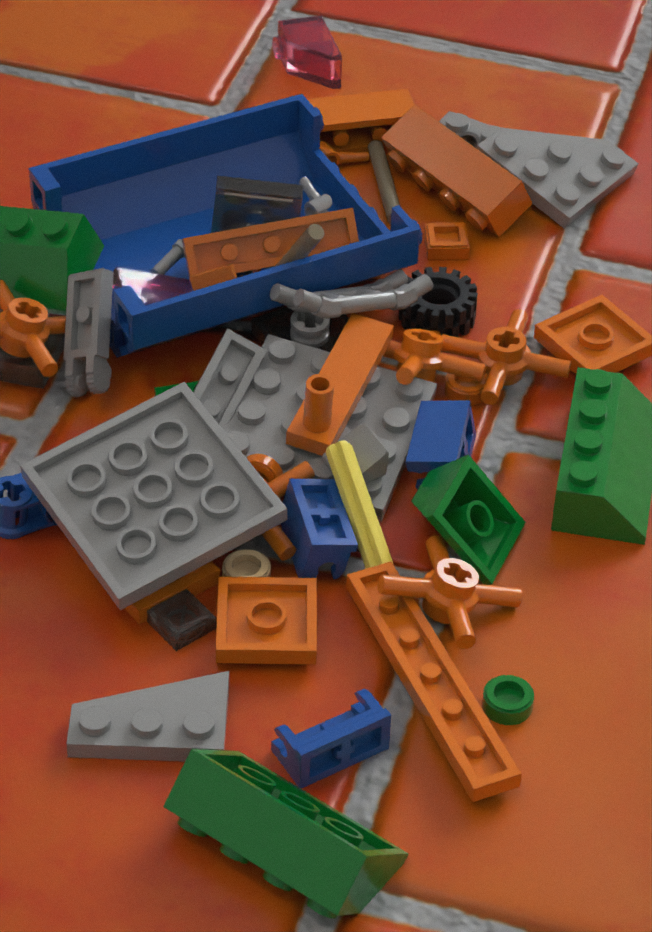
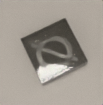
(181, 619)

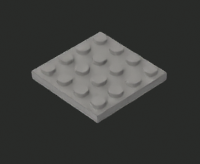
(279, 390)
(153, 494)

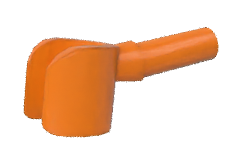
(341, 157)

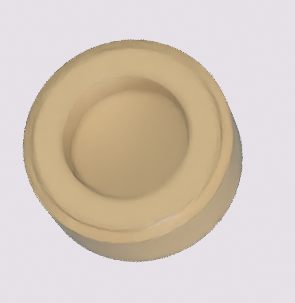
(246, 564)

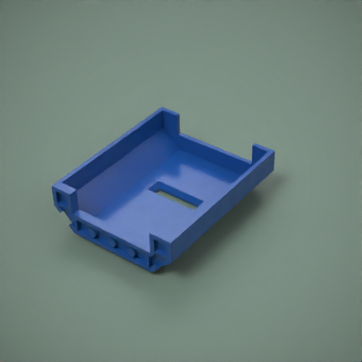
(164, 190)

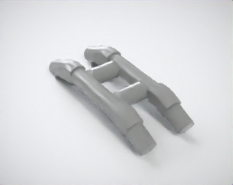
(386, 293)

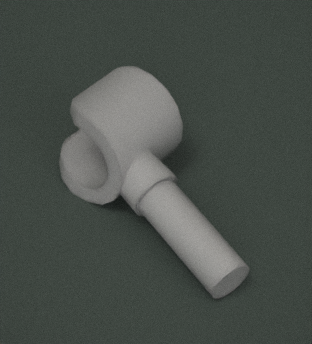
(317, 203)

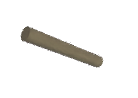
(383, 177)
(304, 244)

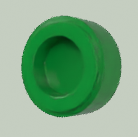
(508, 700)

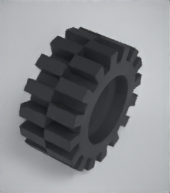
(457, 307)

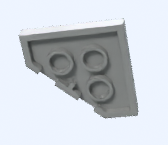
(560, 171)

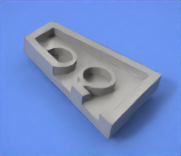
(152, 721)

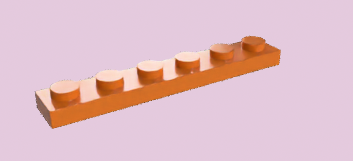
(435, 686)

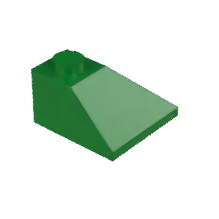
(470, 515)

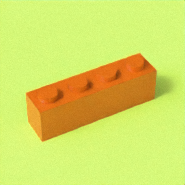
(360, 118)
(456, 171)

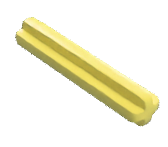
(358, 504)

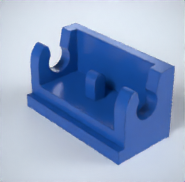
(440, 435)
(317, 526)
(334, 742)

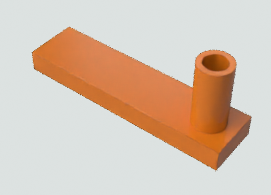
(266, 243)
(339, 385)

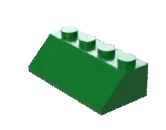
(42, 251)
(605, 460)
(282, 831)

